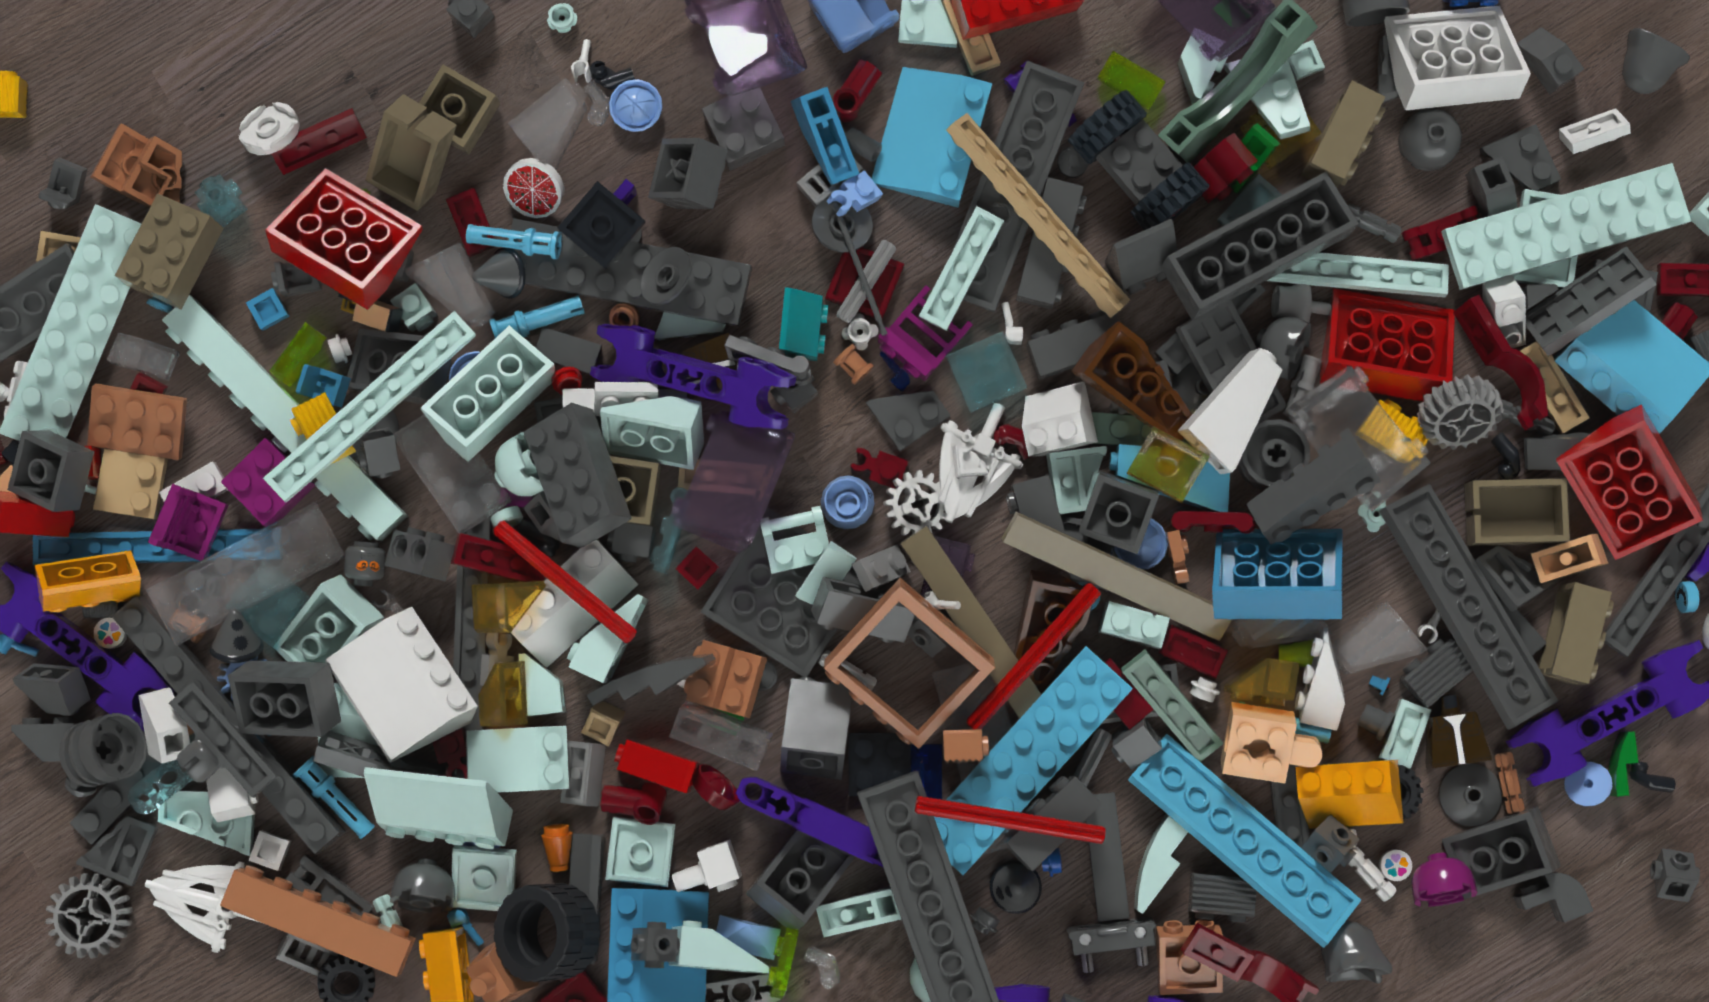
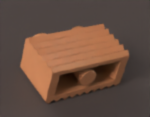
(964, 745)

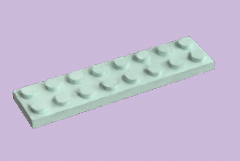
(1566, 226)
(74, 330)

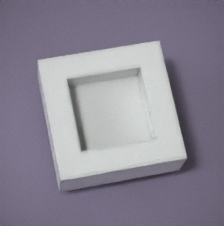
(269, 850)

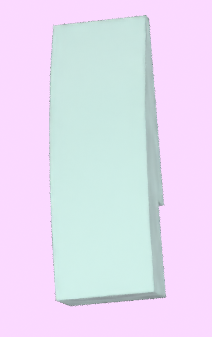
(1157, 862)

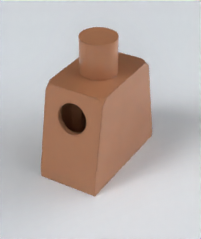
(493, 980)

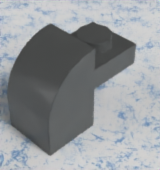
(1562, 891)

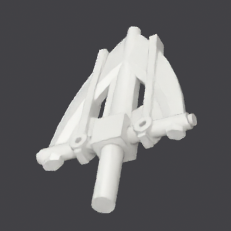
(957, 493)
(175, 891)

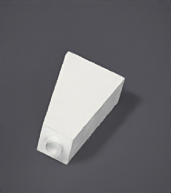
(1231, 412)

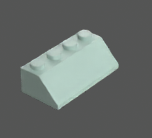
(489, 393)

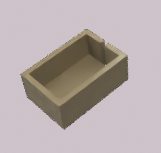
(1346, 134)
(410, 152)
(169, 251)
(1517, 512)
(1575, 633)

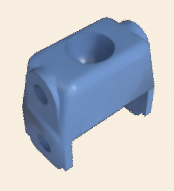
(853, 21)

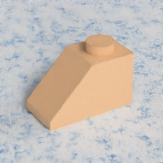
(1569, 558)

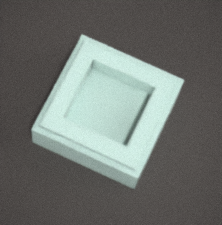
(1305, 61)

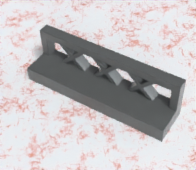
(355, 755)
(587, 868)

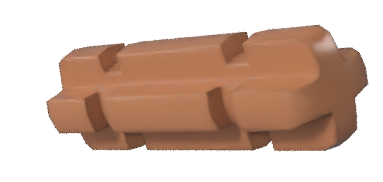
(1509, 782)

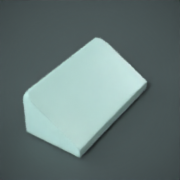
(832, 564)

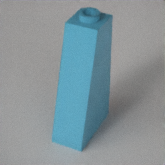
(1207, 493)

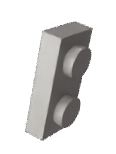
(881, 568)

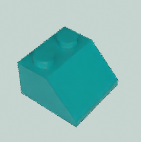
(802, 324)

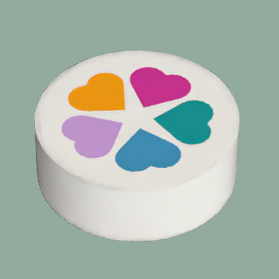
(109, 634)
(1395, 865)

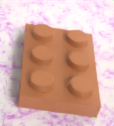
(137, 421)

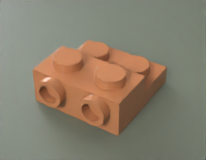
(728, 681)
(1179, 972)

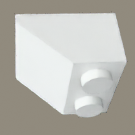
(1058, 420)

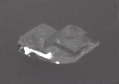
(143, 355)

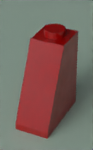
(29, 518)
(656, 765)

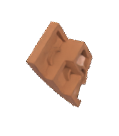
(140, 167)

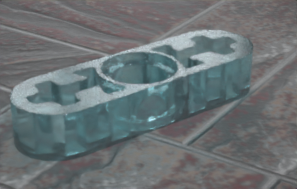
(156, 799)

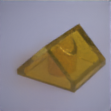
(1167, 464)
(502, 605)

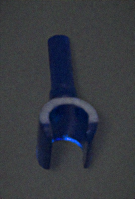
(900, 378)

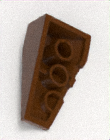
(1129, 376)
(1043, 602)

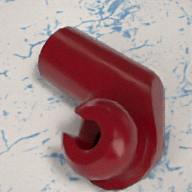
(1014, 436)

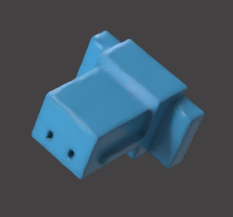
(1379, 684)

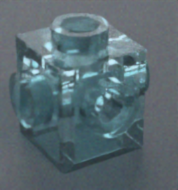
(220, 199)

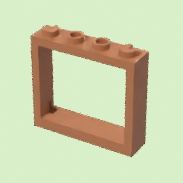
(943, 627)

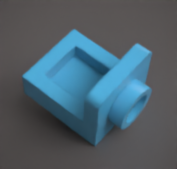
(316, 381)

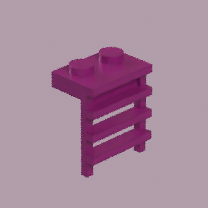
(917, 359)
(188, 523)

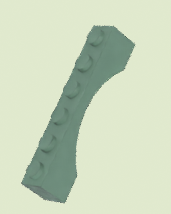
(1276, 42)

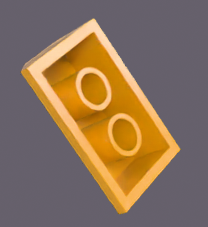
(87, 581)
(1351, 793)
(446, 965)

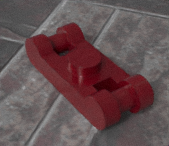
(1433, 233)
(1213, 521)

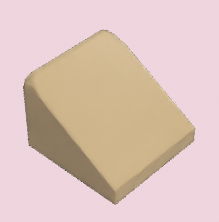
(603, 722)

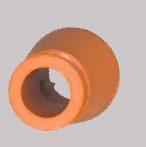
(557, 846)

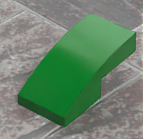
(1261, 146)
(1623, 753)

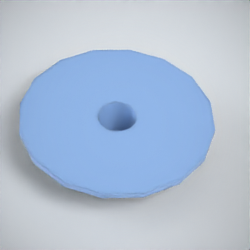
(1589, 785)

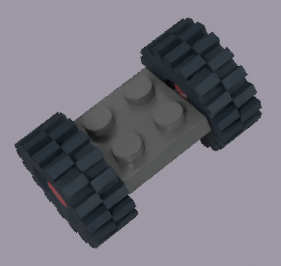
(1138, 161)

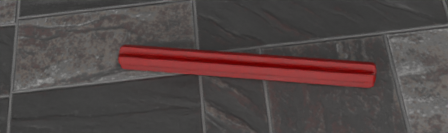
(565, 582)
(1033, 656)
(1010, 819)

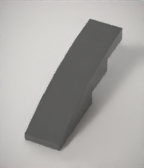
(657, 676)

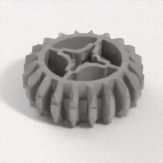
(1460, 412)
(91, 903)

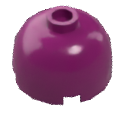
(1442, 881)

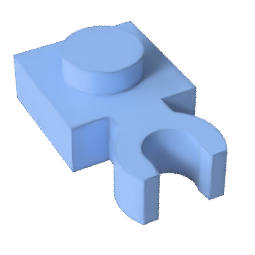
(855, 192)

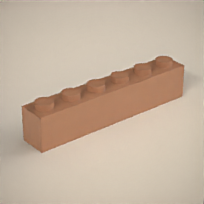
(318, 921)

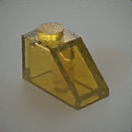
(504, 696)

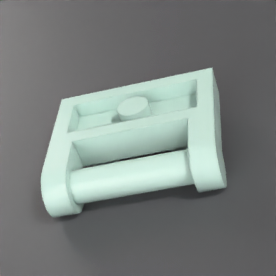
(797, 550)

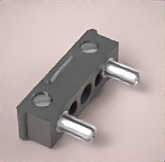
(1112, 936)

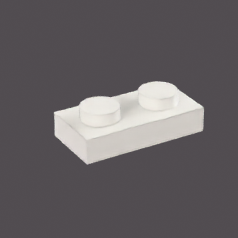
(1594, 131)
(203, 481)

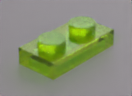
(1125, 75)
(298, 352)
(779, 975)

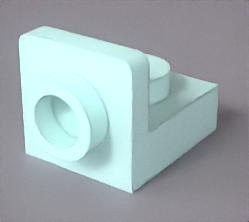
(416, 308)

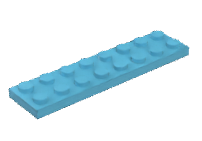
(1033, 752)
(1245, 841)

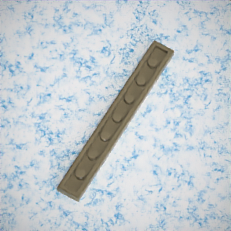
(1114, 575)
(971, 617)

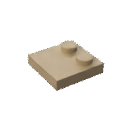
(130, 484)

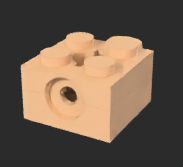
(1272, 732)

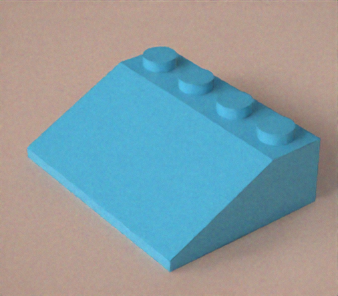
(916, 147)
(1635, 362)

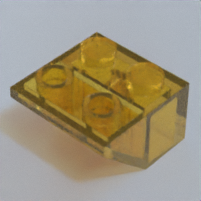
(1267, 679)

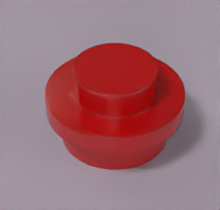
(566, 378)

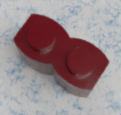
(1224, 166)

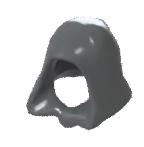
(1650, 61)
(1353, 954)

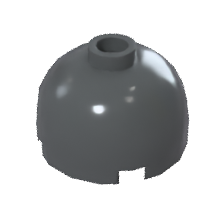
(1430, 139)
(1286, 341)
(423, 887)

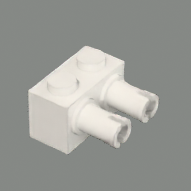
(715, 868)

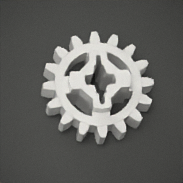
(912, 492)

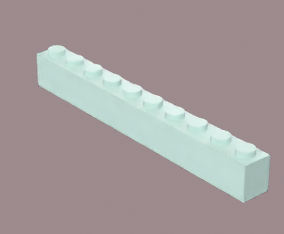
(272, 408)

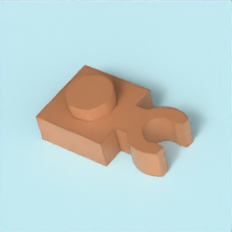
(1176, 552)

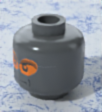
(364, 562)

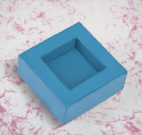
(267, 309)

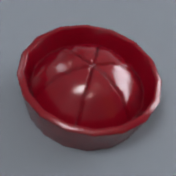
(715, 787)

